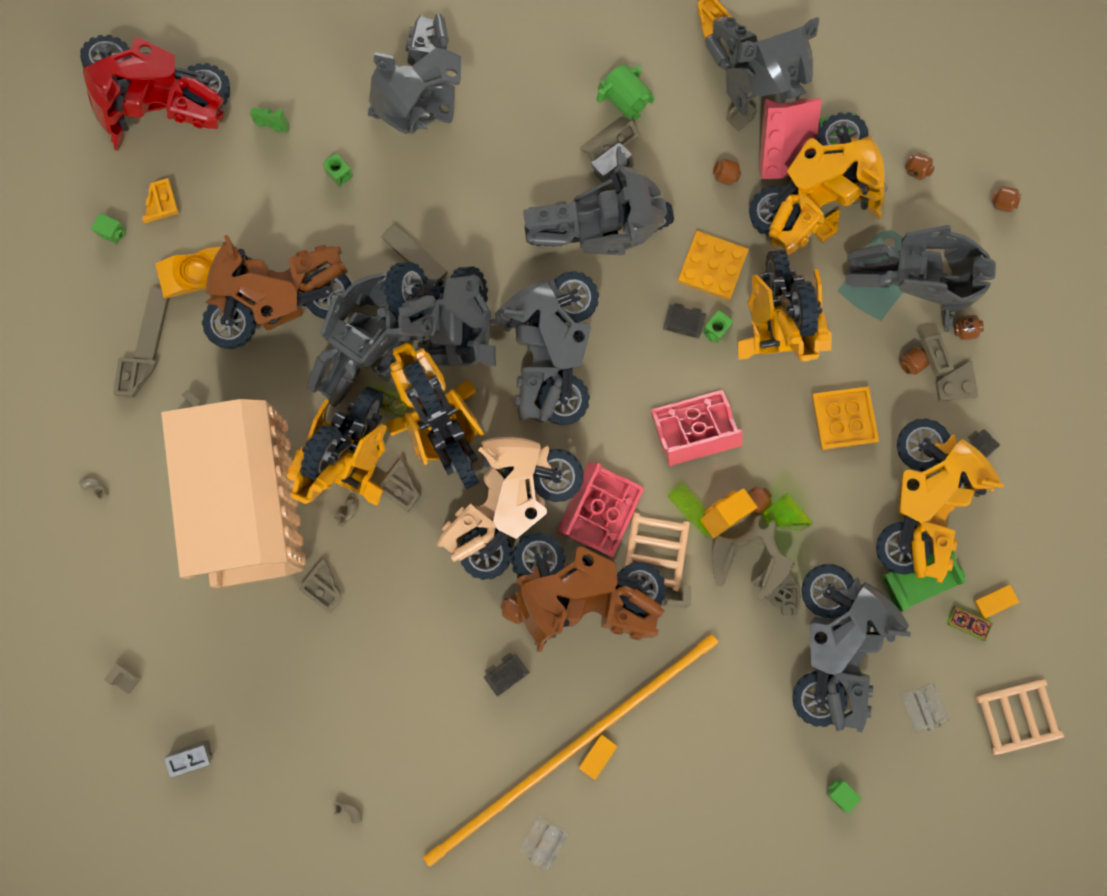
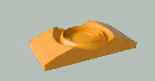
(185, 273)

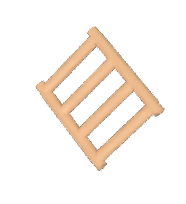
(680, 546)
(1017, 743)

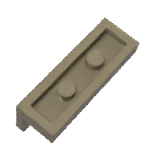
(619, 131)

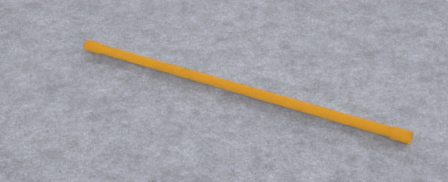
(440, 850)

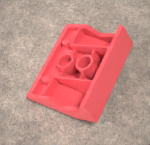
(785, 133)
(696, 428)
(600, 510)

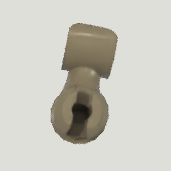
(93, 482)
(351, 511)
(353, 810)

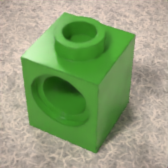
(340, 176)
(108, 228)
(721, 320)
(843, 795)

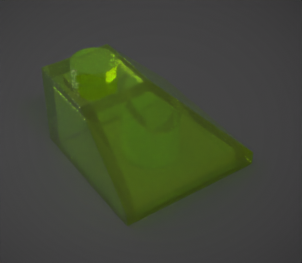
(787, 514)

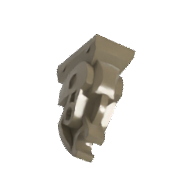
(786, 592)

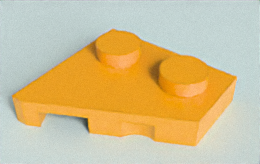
(709, 11)
(160, 202)

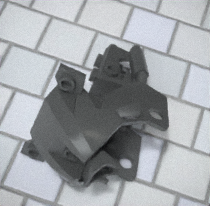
(763, 65)
(412, 92)
(921, 271)
(354, 342)

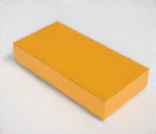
(996, 601)
(598, 757)

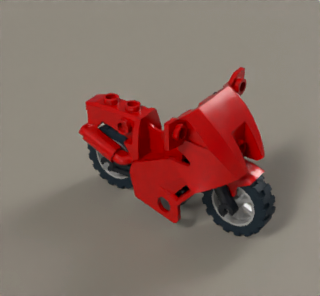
(147, 85)

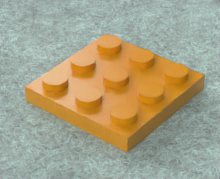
(713, 265)
(845, 418)

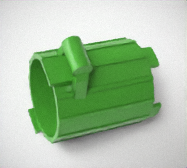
(625, 91)

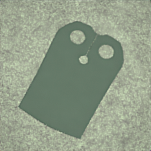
(874, 300)

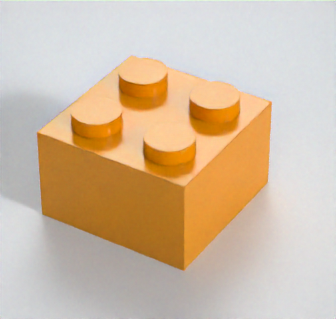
(727, 512)

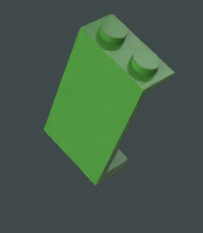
(910, 590)

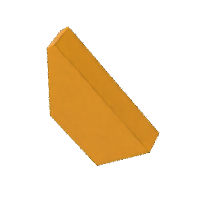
(829, 226)

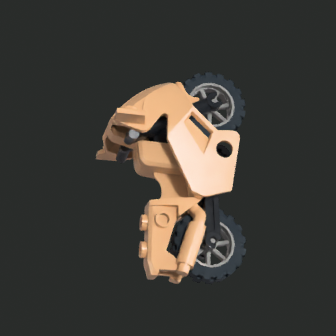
(507, 501)

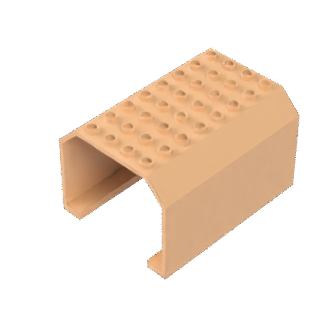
(232, 492)

